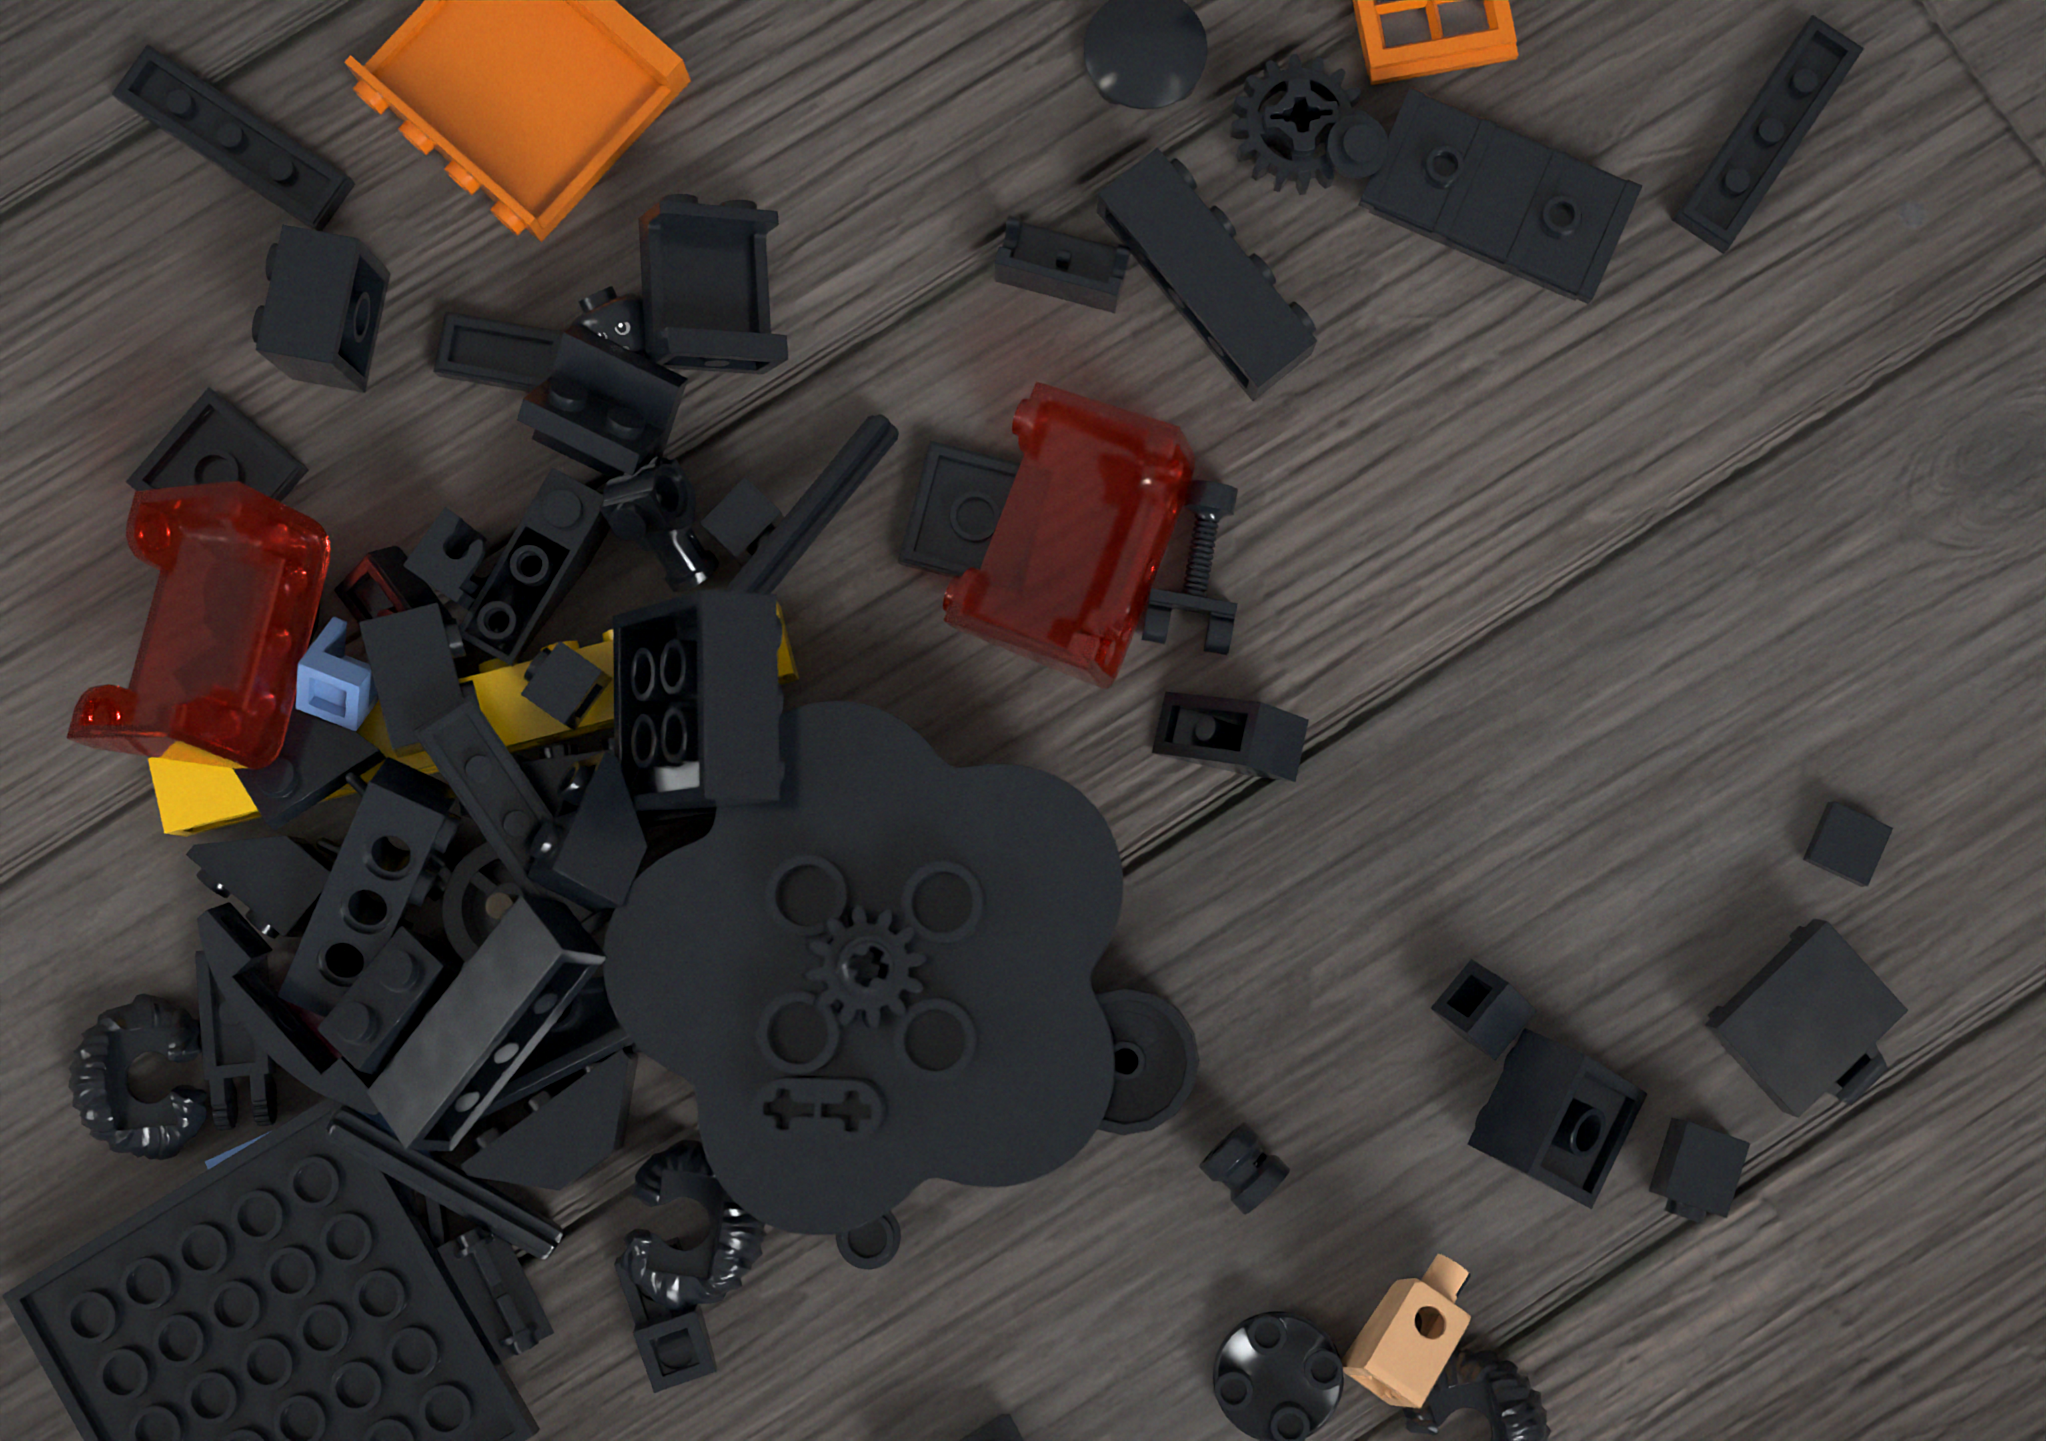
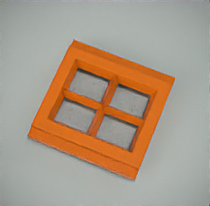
(1432, 36)

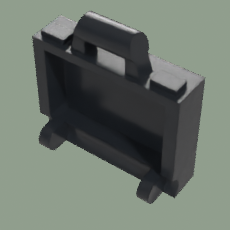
(1810, 1022)

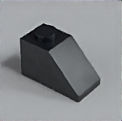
(1231, 735)

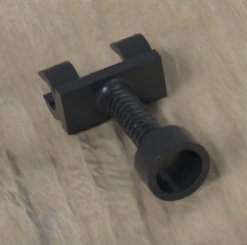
(1209, 503)

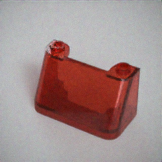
(1076, 535)
(220, 630)

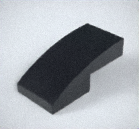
(670, 1342)

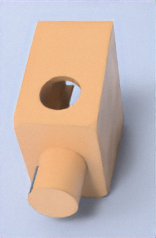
(1391, 1353)

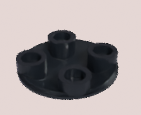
(1145, 52)
(1278, 1377)

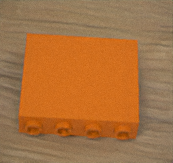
(523, 96)

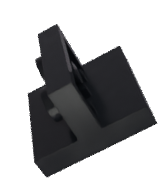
(604, 405)

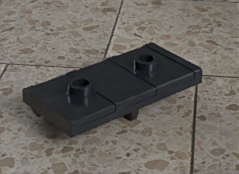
(1500, 197)

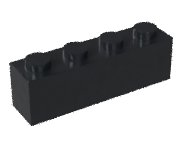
(1207, 273)
(485, 1024)

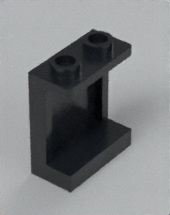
(708, 286)

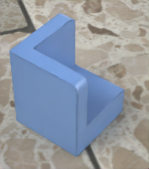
(334, 683)

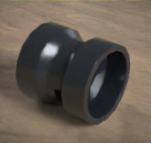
(1244, 1168)

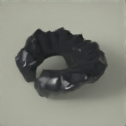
(102, 1085)
(713, 1266)
(1489, 1387)

